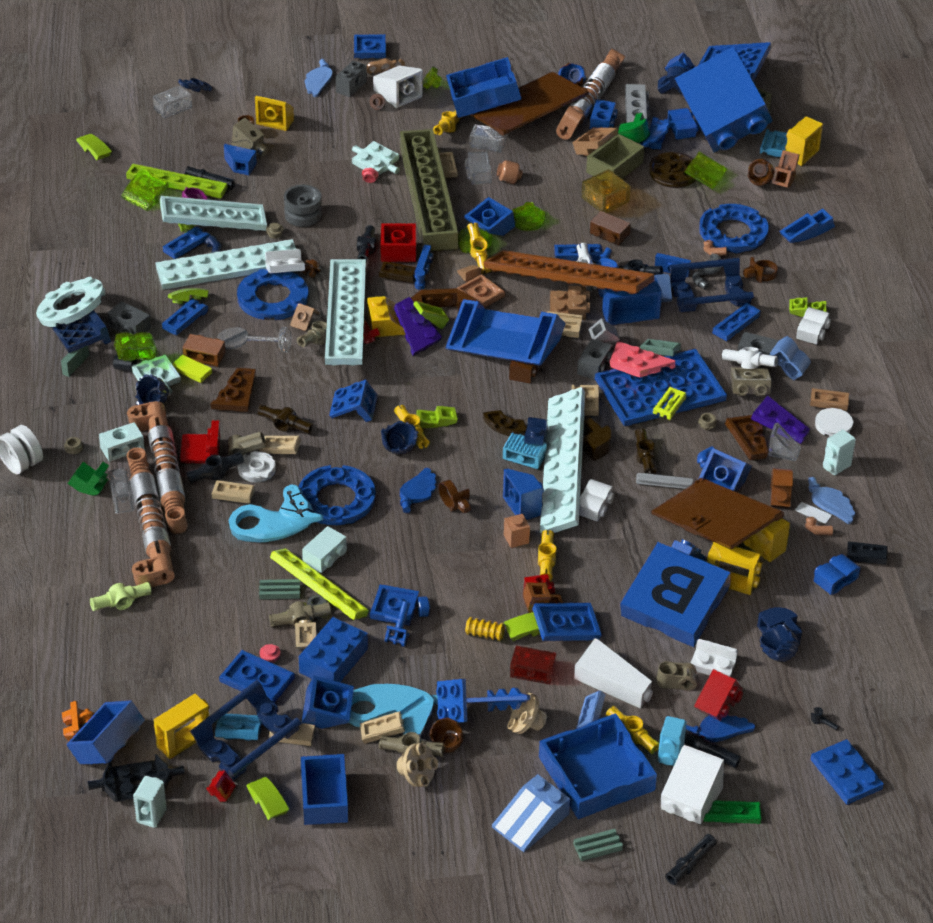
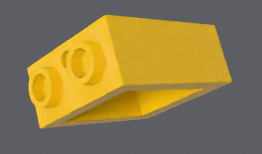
(741, 558)
(174, 743)

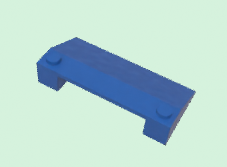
(504, 334)

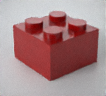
(398, 242)

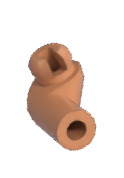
(710, 249)
(816, 529)

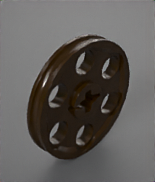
(671, 169)

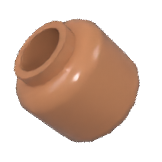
(509, 172)

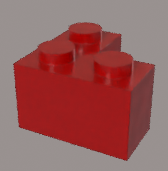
(718, 694)

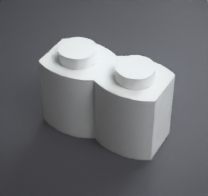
(813, 326)
(595, 500)

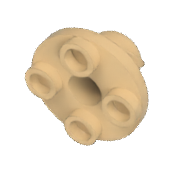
(527, 716)
(417, 765)

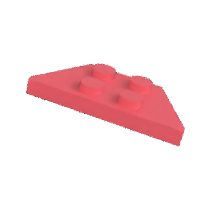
(638, 361)

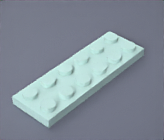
(213, 213)

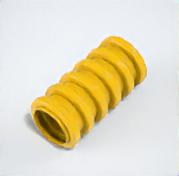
(485, 629)

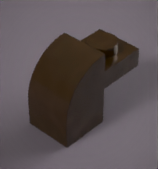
(596, 439)

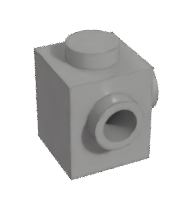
(604, 332)

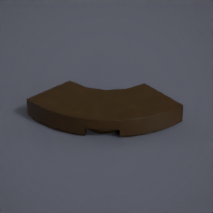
(504, 425)

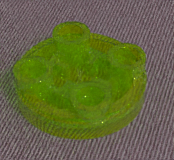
(528, 217)
(464, 239)

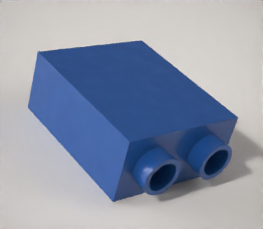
(724, 100)

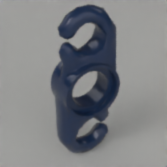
(195, 85)

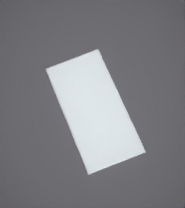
(813, 512)

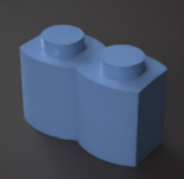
(790, 358)

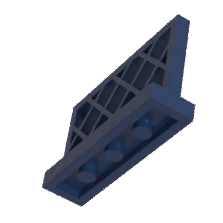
(95, 327)

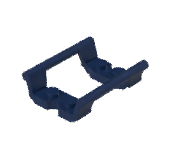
(733, 284)
(266, 712)

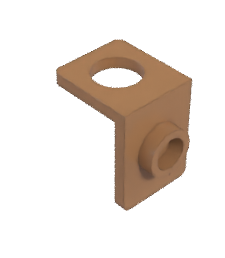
(302, 317)

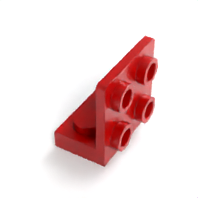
(197, 447)

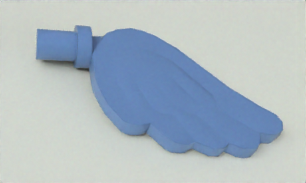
(318, 78)
(831, 501)

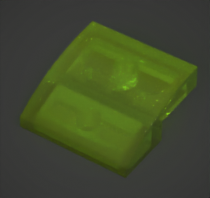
(706, 170)
(144, 189)

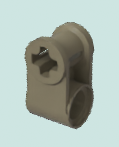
(674, 675)

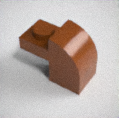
(786, 171)
(781, 487)
(538, 593)

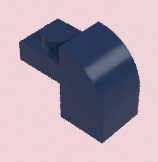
(668, 82)
(536, 431)
(777, 616)

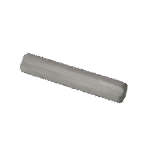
(663, 480)

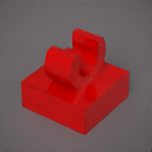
(221, 786)

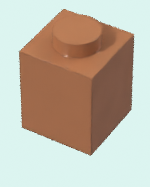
(516, 530)

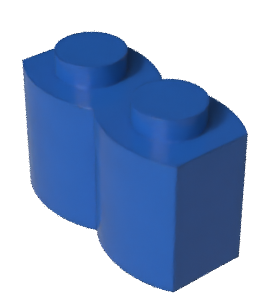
(682, 123)
(836, 574)

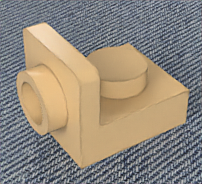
(305, 633)

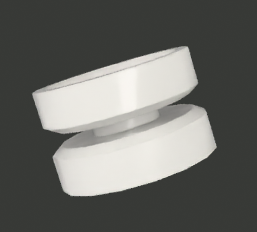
(20, 449)

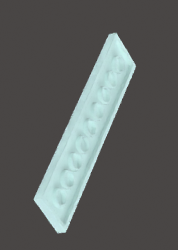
(345, 312)
(563, 461)

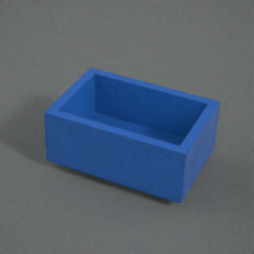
(623, 308)
(333, 651)
(106, 732)
(324, 789)

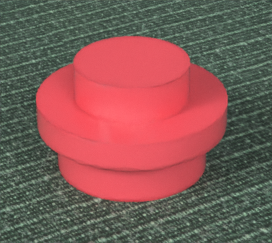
(370, 175)
(270, 653)

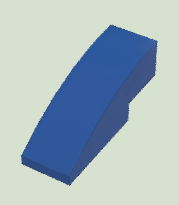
(808, 227)

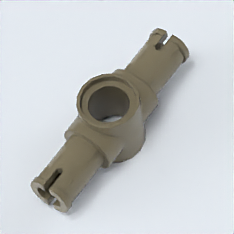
(315, 335)
(299, 611)
(403, 742)

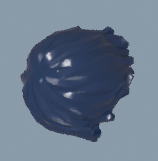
(151, 389)
(399, 437)
(779, 643)

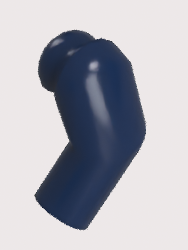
(213, 241)

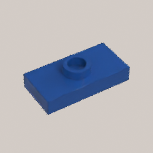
(667, 260)

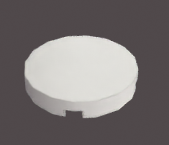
(833, 420)
(257, 467)

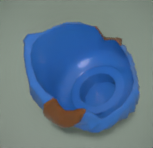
(573, 73)

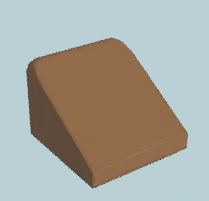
(469, 273)

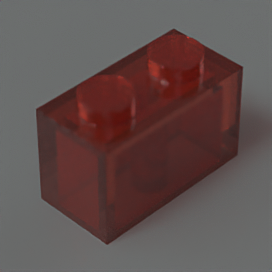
(533, 665)

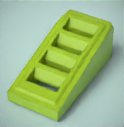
(432, 313)

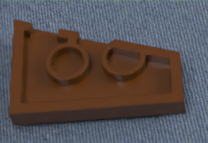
(238, 391)
(749, 436)

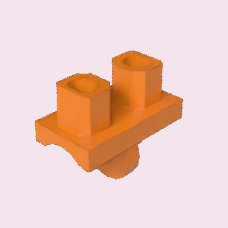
(75, 717)

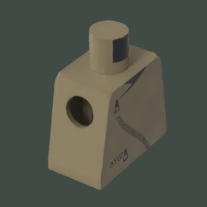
(248, 137)

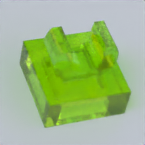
(432, 78)

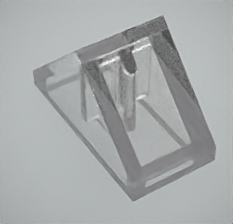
(782, 444)

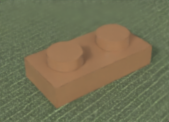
(829, 399)

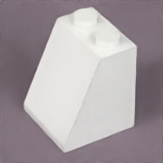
(399, 85)
(693, 784)

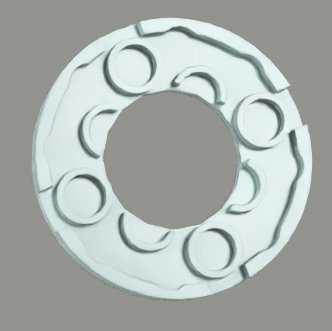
(90, 287)

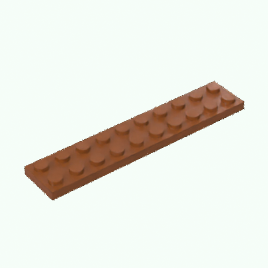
(569, 271)

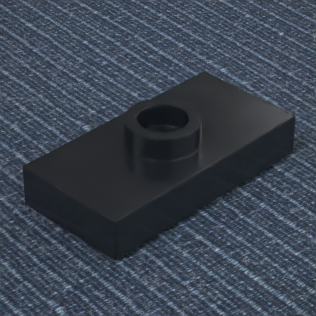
(867, 552)

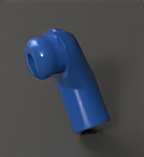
(703, 455)

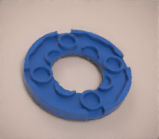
(748, 215)
(256, 308)
(348, 476)

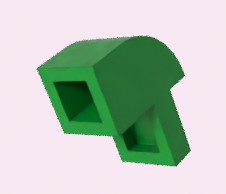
(636, 130)
(88, 479)

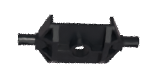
(118, 779)

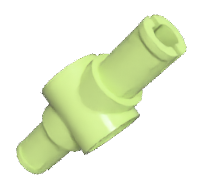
(120, 596)

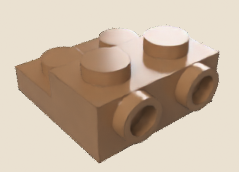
(593, 140)
(571, 301)

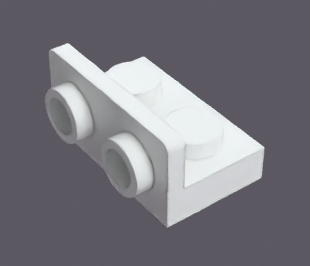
(284, 261)
(714, 656)

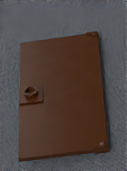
(537, 100)
(717, 513)

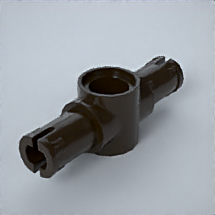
(285, 419)
(645, 451)

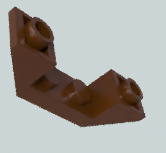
(442, 297)

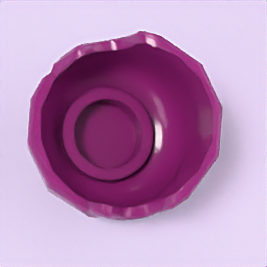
(194, 193)

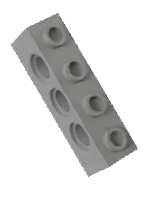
(636, 102)

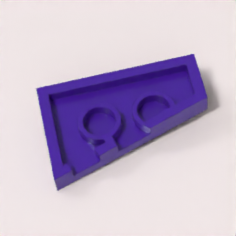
(417, 328)
(771, 412)

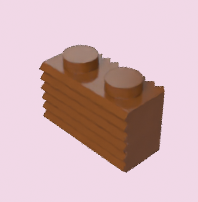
(204, 349)

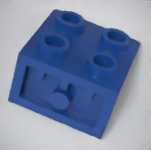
(356, 397)

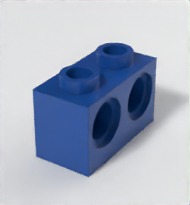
(603, 114)

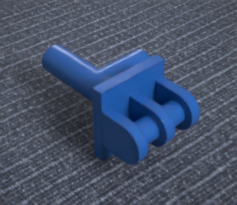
(398, 629)

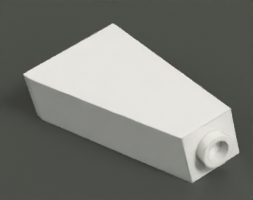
(613, 675)

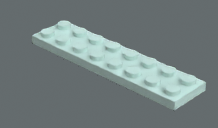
(216, 265)

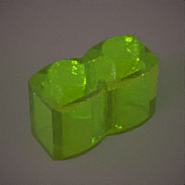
(135, 346)

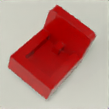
(368, 335)

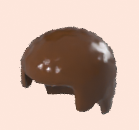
(760, 172)

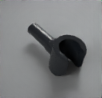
(818, 718)

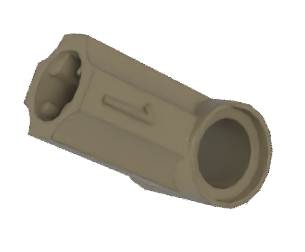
(246, 444)

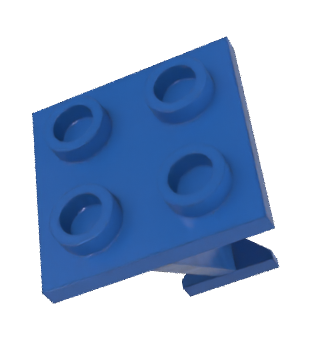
(453, 700)

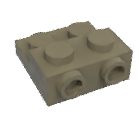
(750, 381)

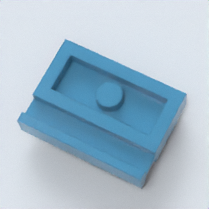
(774, 143)
(238, 727)

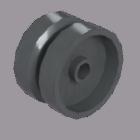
(302, 205)

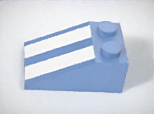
(532, 813)

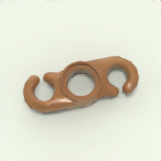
(378, 64)

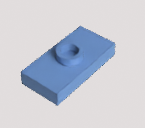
(591, 708)

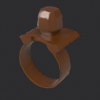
(755, 270)
(458, 500)

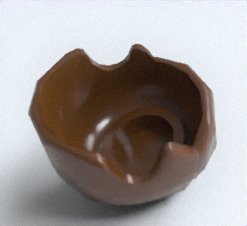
(447, 732)

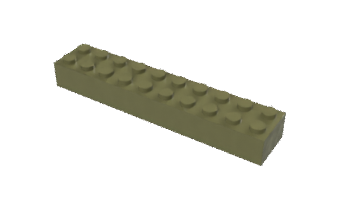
(428, 190)

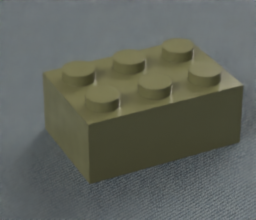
(617, 155)

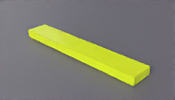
(319, 584)

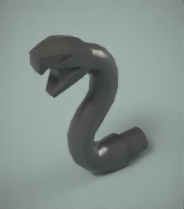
(700, 282)

